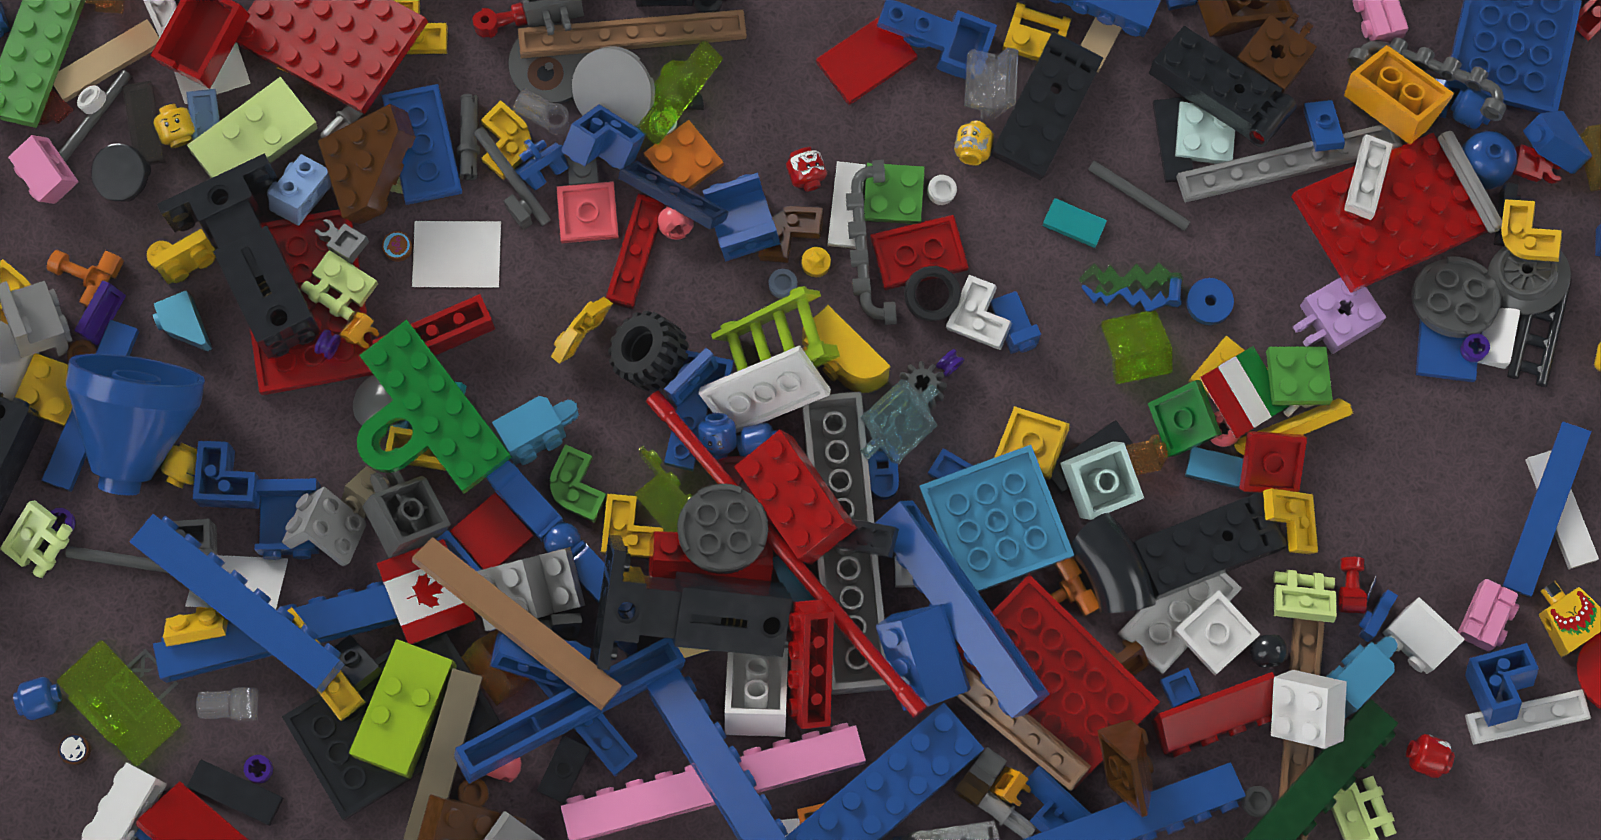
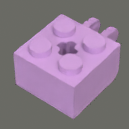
(1335, 328)

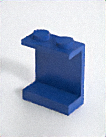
(748, 221)
(276, 510)

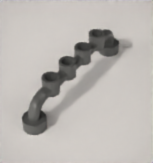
(1492, 108)
(857, 231)

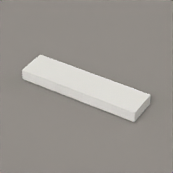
(1571, 529)
(1532, 717)

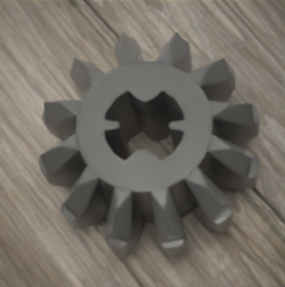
(925, 375)

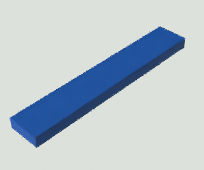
(70, 451)
(1546, 509)

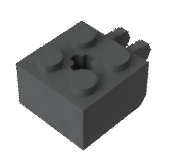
(552, 11)
(404, 513)

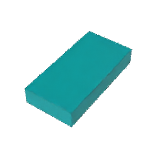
(1074, 223)

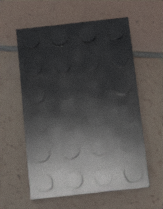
(328, 740)

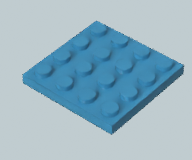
(998, 519)

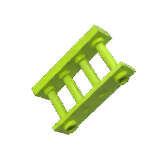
(799, 297)

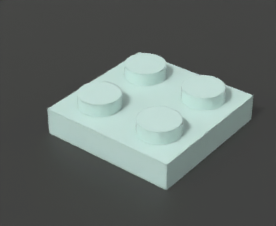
(1203, 136)

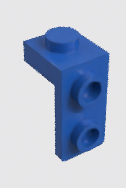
(1021, 335)

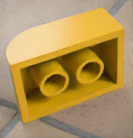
(859, 364)

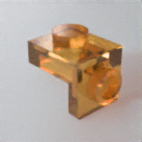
(1147, 455)

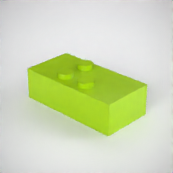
(403, 709)

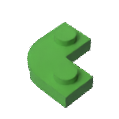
(567, 485)

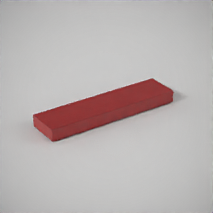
(635, 251)

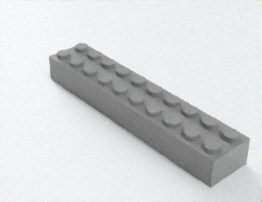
(853, 578)

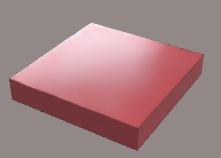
(587, 212)

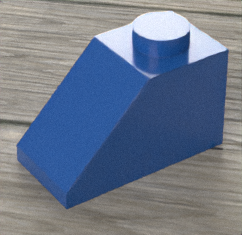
(1558, 141)

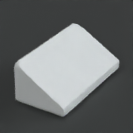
(1501, 338)

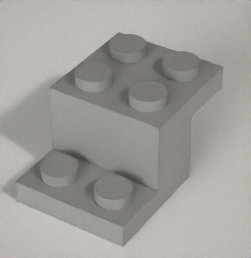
(35, 319)
(539, 583)

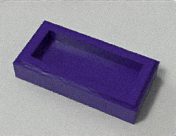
(100, 312)

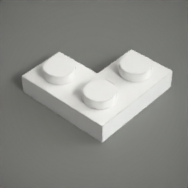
(972, 318)

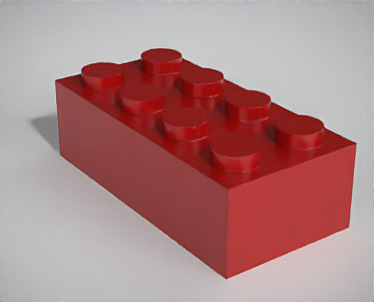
(795, 497)

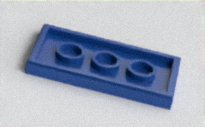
(430, 162)

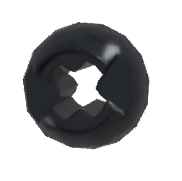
(1269, 650)

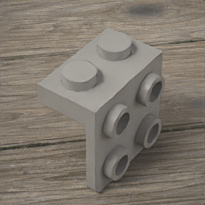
(327, 524)

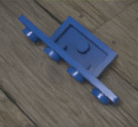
(1058, 803)

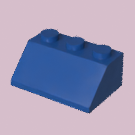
(924, 653)

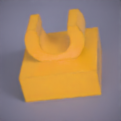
(357, 328)
(1009, 785)

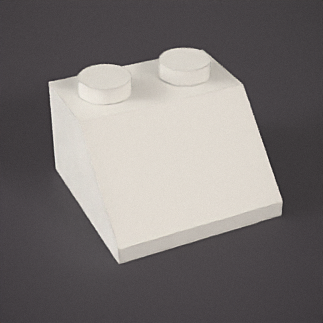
(1423, 636)

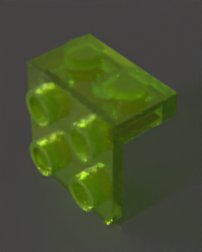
(1137, 346)

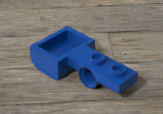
(951, 38)
(692, 412)

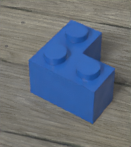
(604, 136)
(217, 482)
(1497, 678)

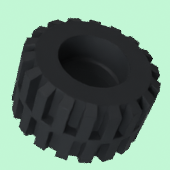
(634, 341)

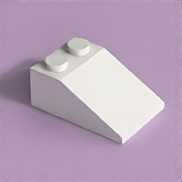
(756, 694)

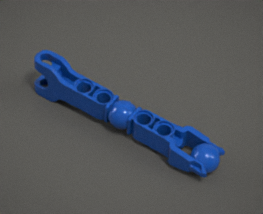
(551, 529)

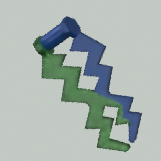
(1122, 283)

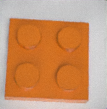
(684, 156)

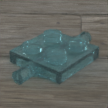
(899, 421)

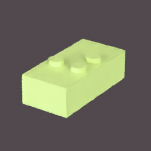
(263, 124)

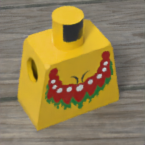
(1570, 618)

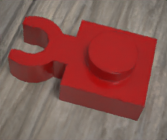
(1534, 166)

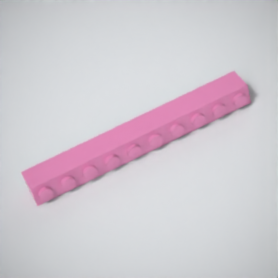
(685, 792)

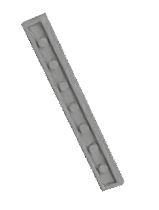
(1275, 165)

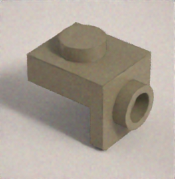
(359, 490)

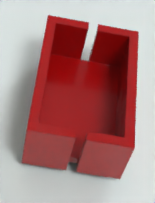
(200, 38)

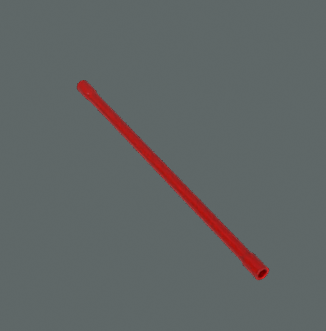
(903, 691)

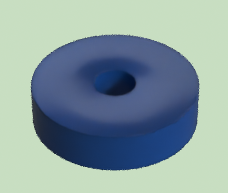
(1212, 289)

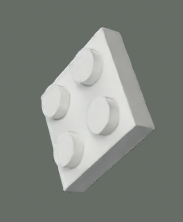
(1216, 632)

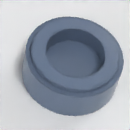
(782, 282)

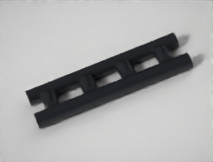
(1549, 343)

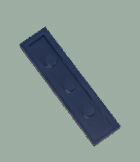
(673, 195)

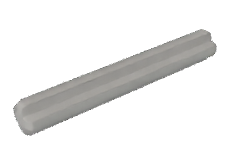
(1470, 181)

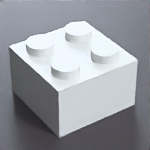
(1308, 709)

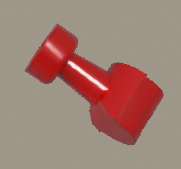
(487, 22)
(1351, 597)

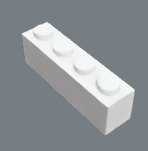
(126, 801)

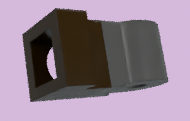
(980, 777)

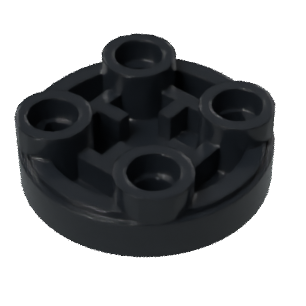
(120, 172)

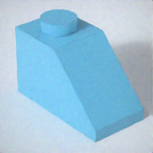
(181, 320)

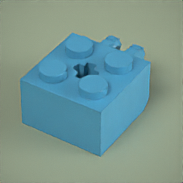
(534, 428)
(1365, 671)

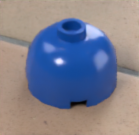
(1491, 157)

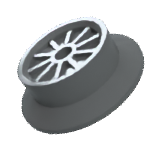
(1533, 291)

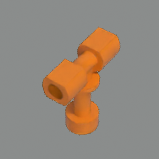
(107, 268)
(1073, 587)

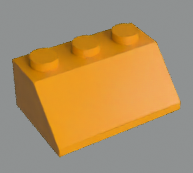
(1397, 94)

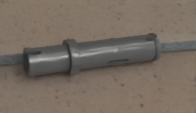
(468, 145)

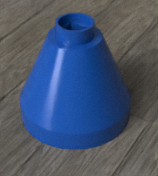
(130, 414)

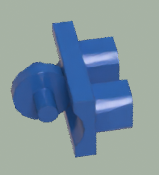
(550, 156)

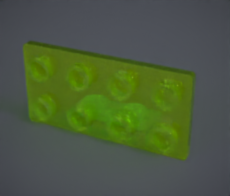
(118, 703)

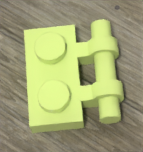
(343, 278)
(28, 534)
(1302, 602)
(1353, 816)

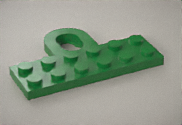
(434, 408)

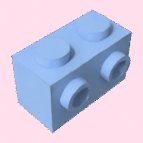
(298, 189)

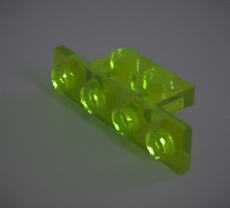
(677, 88)
(662, 493)

